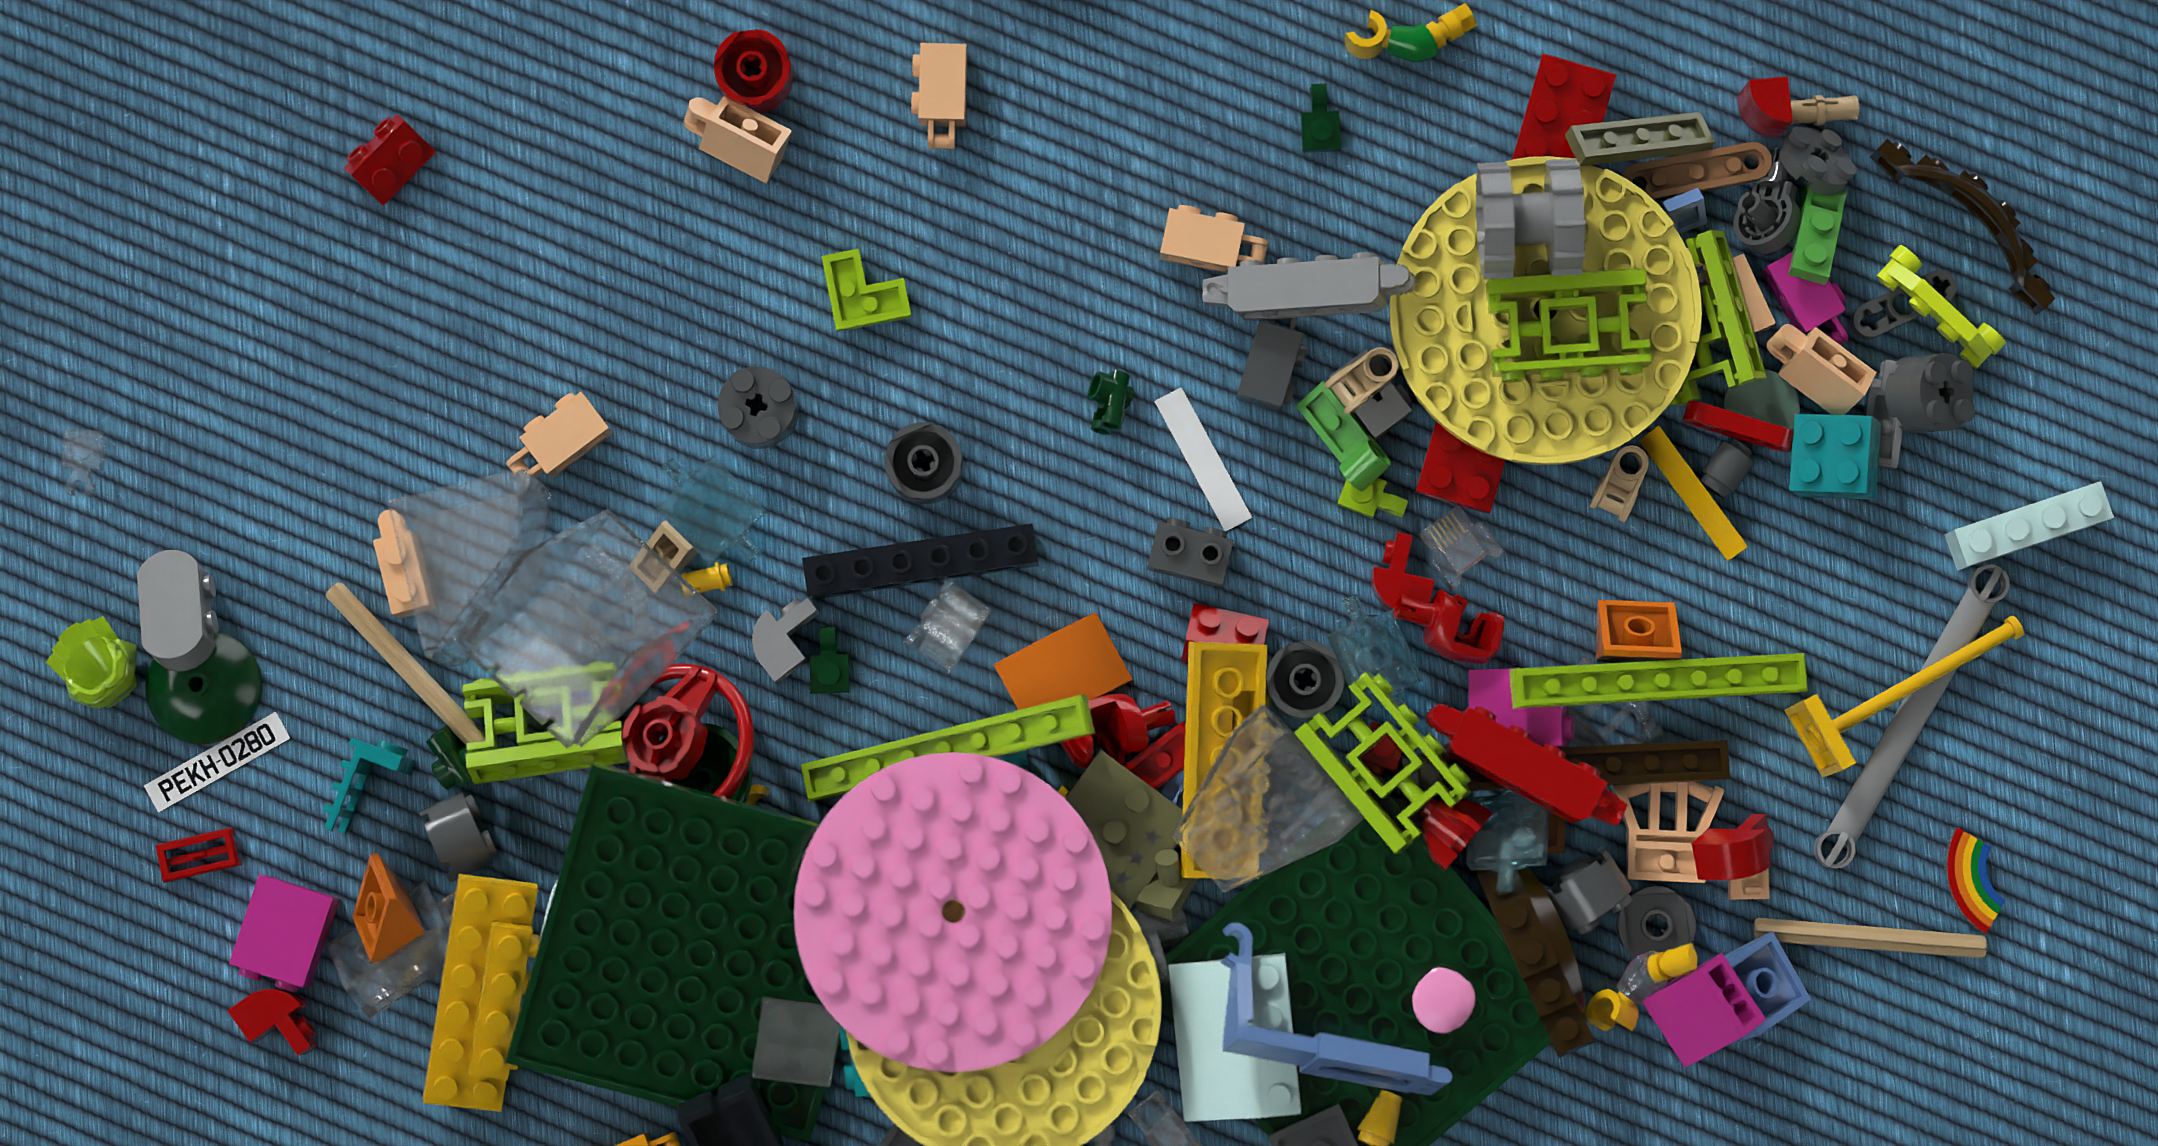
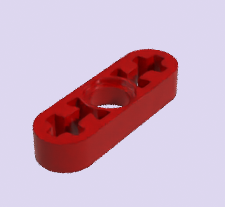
(1738, 426)

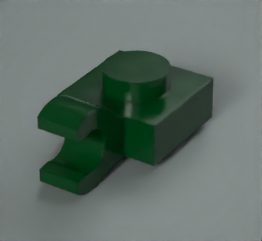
(1320, 127)
(829, 670)

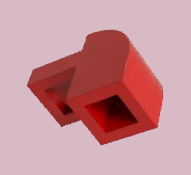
(1391, 582)
(1734, 852)
(274, 1008)

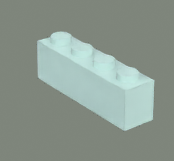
(2029, 525)

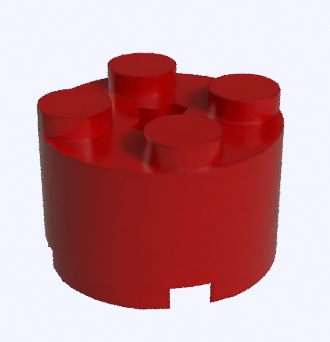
(754, 50)

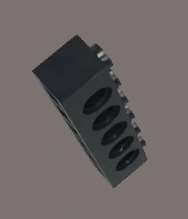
(920, 561)

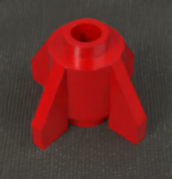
(1451, 828)

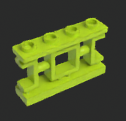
(1566, 296)
(1727, 320)
(535, 752)
(1359, 782)

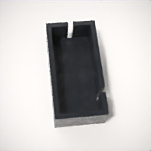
(730, 1118)

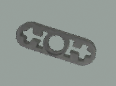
(1873, 307)

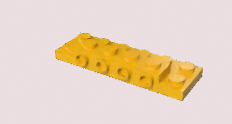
(1222, 690)
(481, 992)

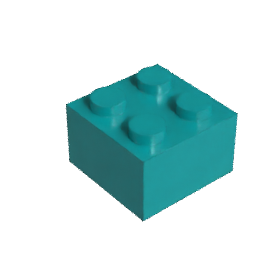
(1835, 456)

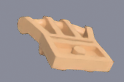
(1665, 853)

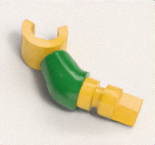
(1411, 42)

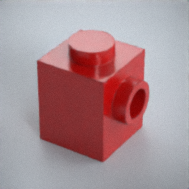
(1383, 755)

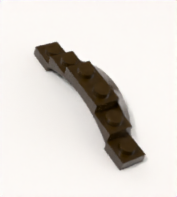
(1993, 214)
(1542, 956)

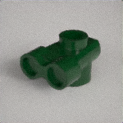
(1113, 397)
(451, 765)

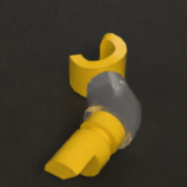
(1637, 983)

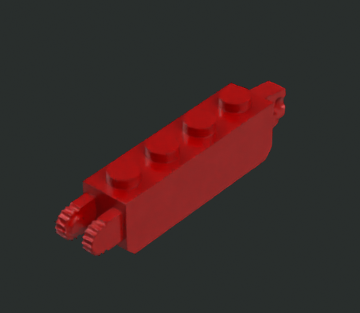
(1524, 766)

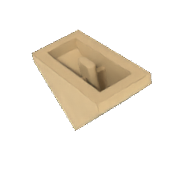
(671, 546)

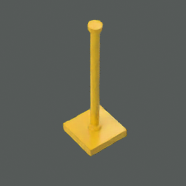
(1822, 734)

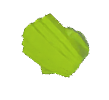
(94, 664)

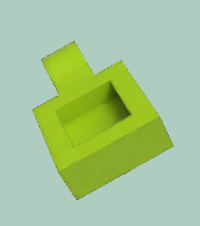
(1371, 499)

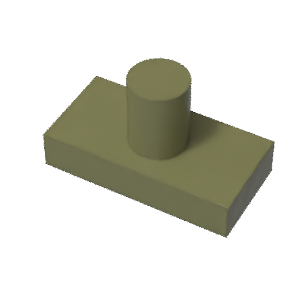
(1167, 889)

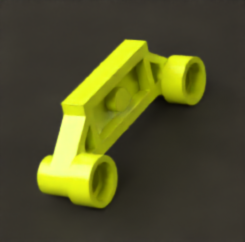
(1952, 325)

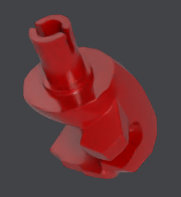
(1441, 627)
(1118, 728)

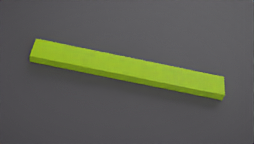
(1658, 680)
(984, 737)

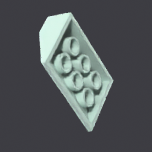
(1221, 1082)

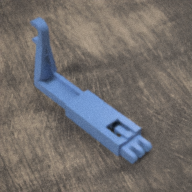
(1325, 1053)

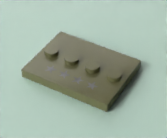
(1126, 822)

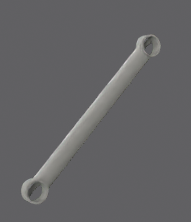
(1908, 721)

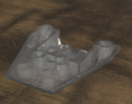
(1262, 805)

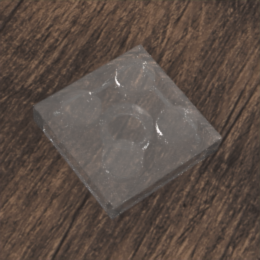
(795, 1043)

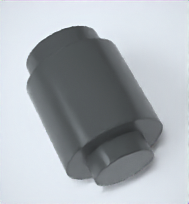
(1727, 468)

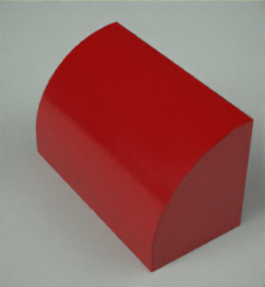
(1766, 106)

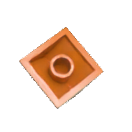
(1637, 631)
(384, 911)

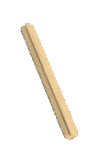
(404, 664)
(1872, 938)

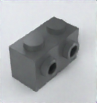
(1190, 553)

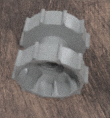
(1530, 218)

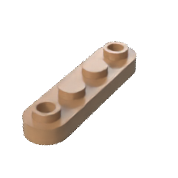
(1701, 170)

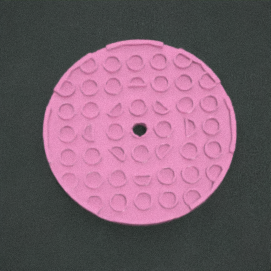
(935, 987)

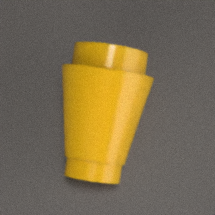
(1381, 1121)

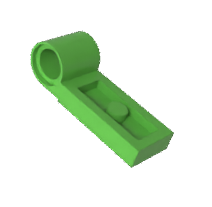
(1817, 235)
(1345, 436)

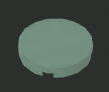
(1765, 400)

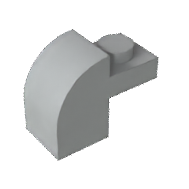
(773, 642)

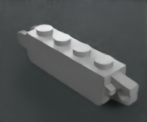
(1309, 287)

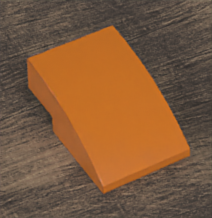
(1064, 665)

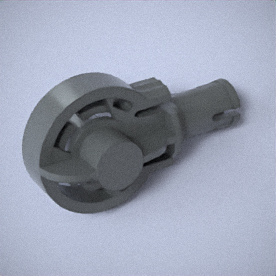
(1770, 209)

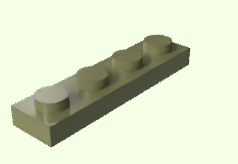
(1639, 138)

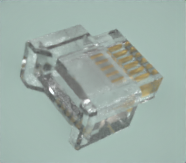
(1458, 546)

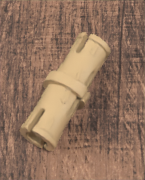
(1822, 110)

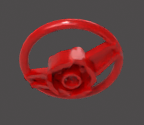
(679, 719)

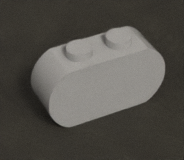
(176, 610)

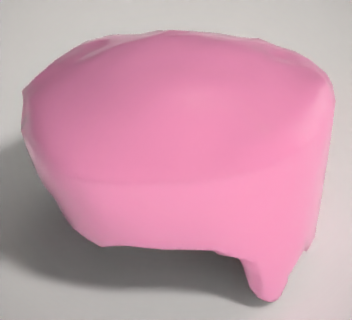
(1443, 1000)

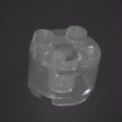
(948, 626)

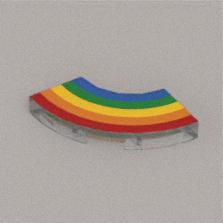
(1968, 880)

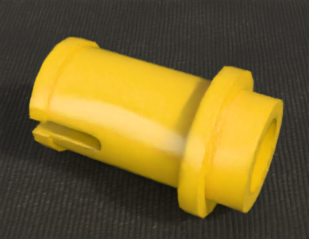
(710, 578)

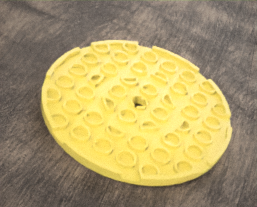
(1448, 336)
(1053, 1093)

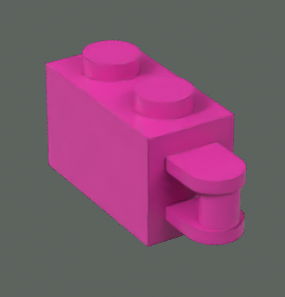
(1806, 302)

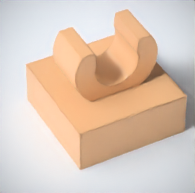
(1750, 887)

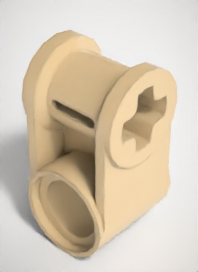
(1361, 380)
(1620, 485)

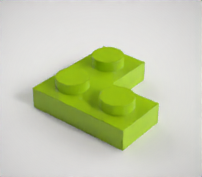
(860, 304)

